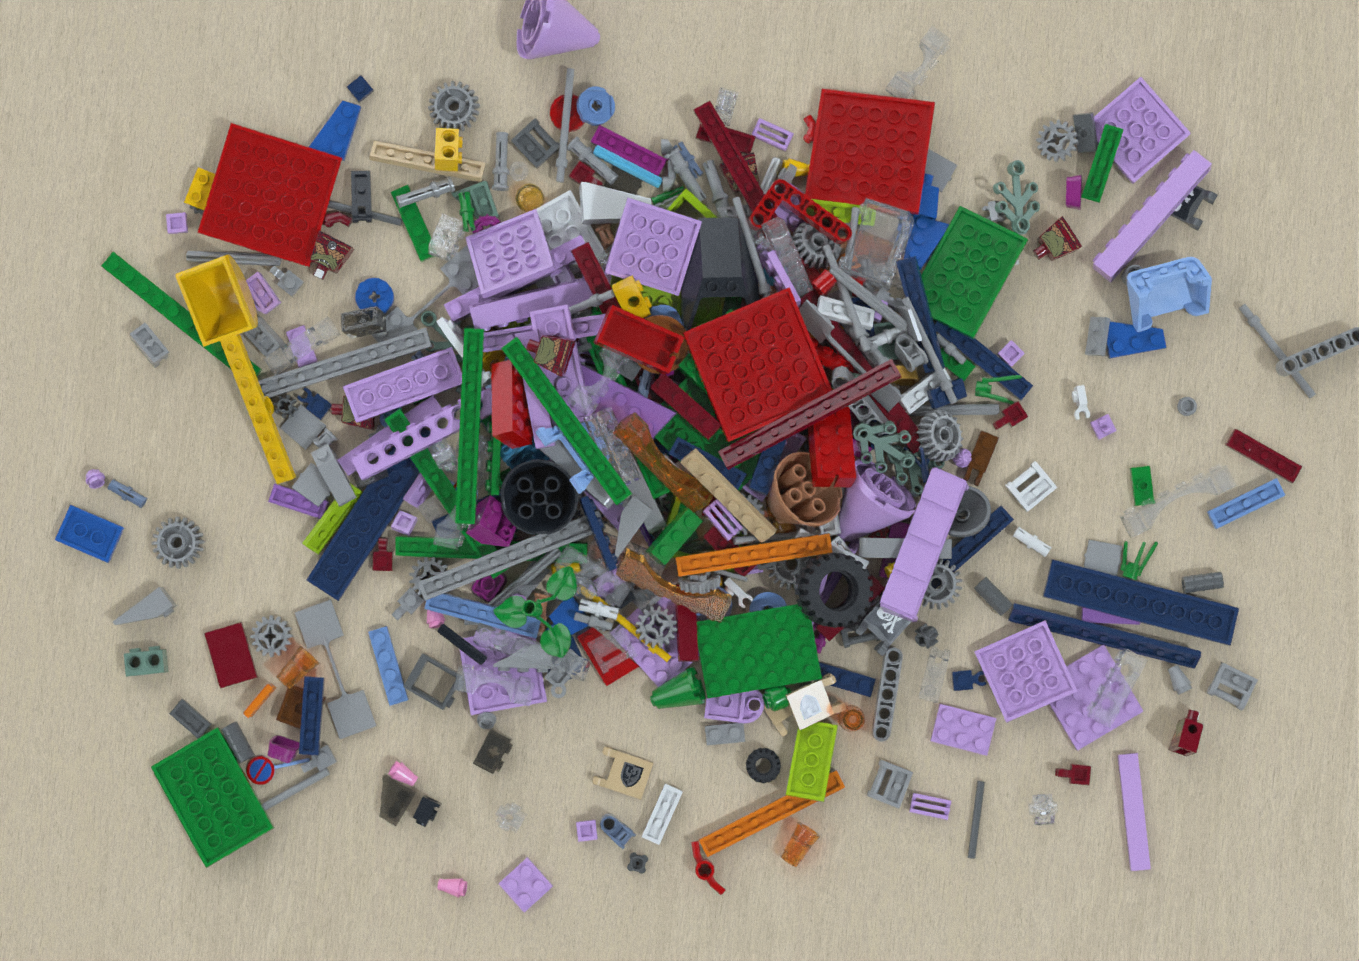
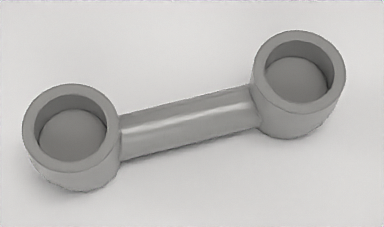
(668, 181)

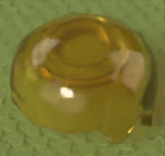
(529, 197)

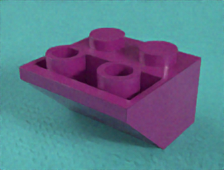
(491, 524)

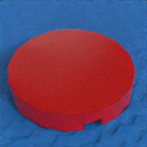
(556, 113)

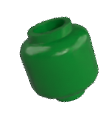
(775, 698)

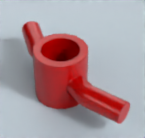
(709, 877)

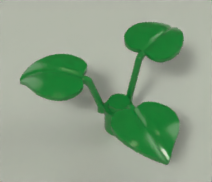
(515, 608)

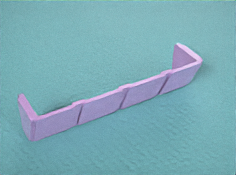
(923, 544)

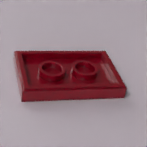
(231, 655)

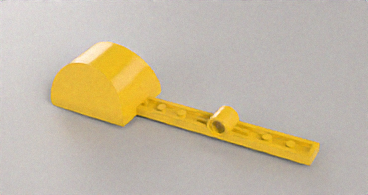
(221, 311)

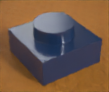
(360, 88)

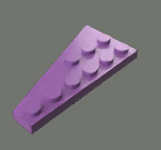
(627, 401)

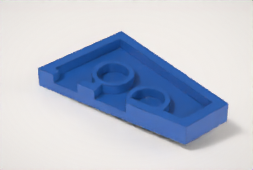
(338, 131)
(924, 238)
(1125, 340)

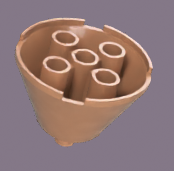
(795, 498)

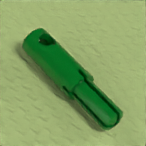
(664, 196)

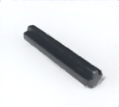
(462, 644)

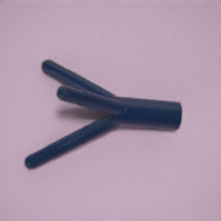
(924, 465)

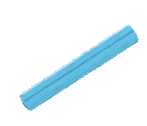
(627, 166)

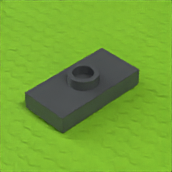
(1085, 127)
(190, 718)

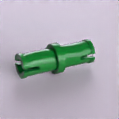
(466, 211)

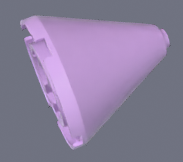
(553, 29)
(872, 503)

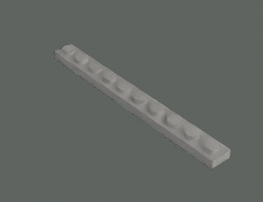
(345, 363)
(505, 558)

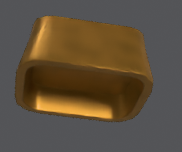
(907, 378)

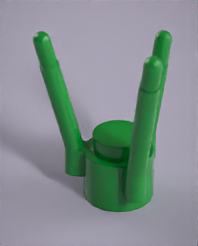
(983, 388)
(1134, 570)

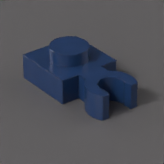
(317, 405)
(964, 680)

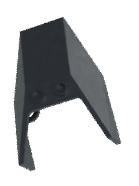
(718, 267)

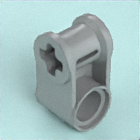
(910, 355)

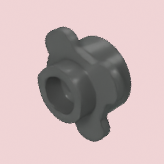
(638, 868)

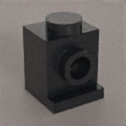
(426, 810)

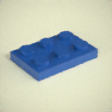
(89, 533)

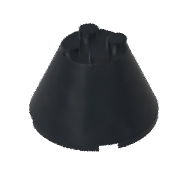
(538, 497)

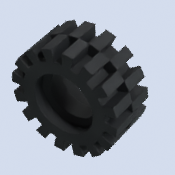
(751, 765)

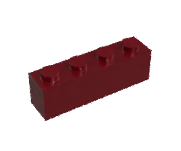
(685, 406)

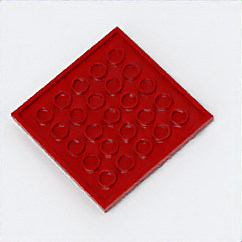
(870, 149)
(269, 195)
(757, 363)

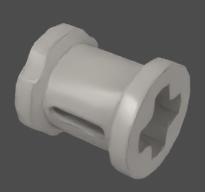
(326, 437)

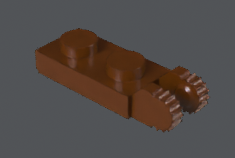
(981, 455)

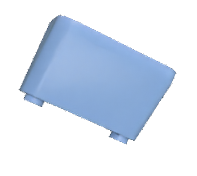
(1168, 289)

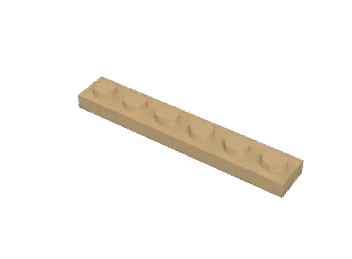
(423, 161)
(728, 495)

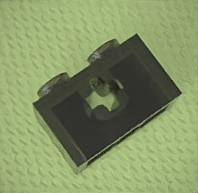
(363, 322)
(485, 760)

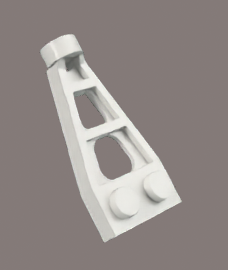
(454, 334)

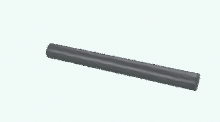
(375, 215)
(976, 819)

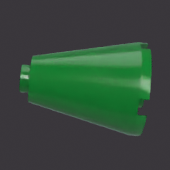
(679, 691)

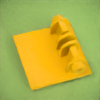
(200, 188)

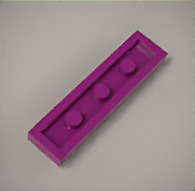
(628, 150)

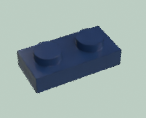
(939, 398)

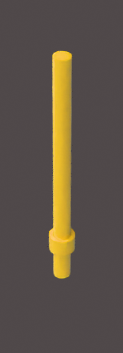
(631, 628)

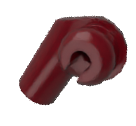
(336, 217)

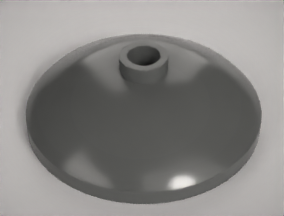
(977, 511)

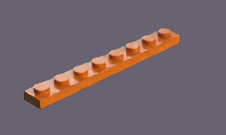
(754, 554)
(762, 818)

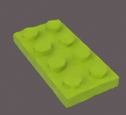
(812, 761)

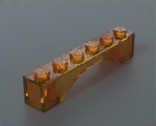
(637, 438)
(635, 568)

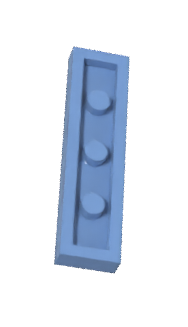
(1246, 503)
(388, 665)

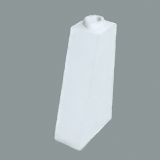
(603, 204)

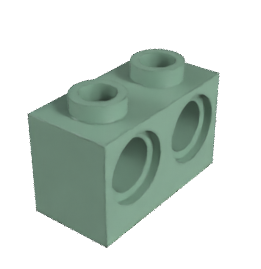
(146, 665)

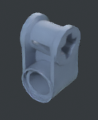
(617, 831)

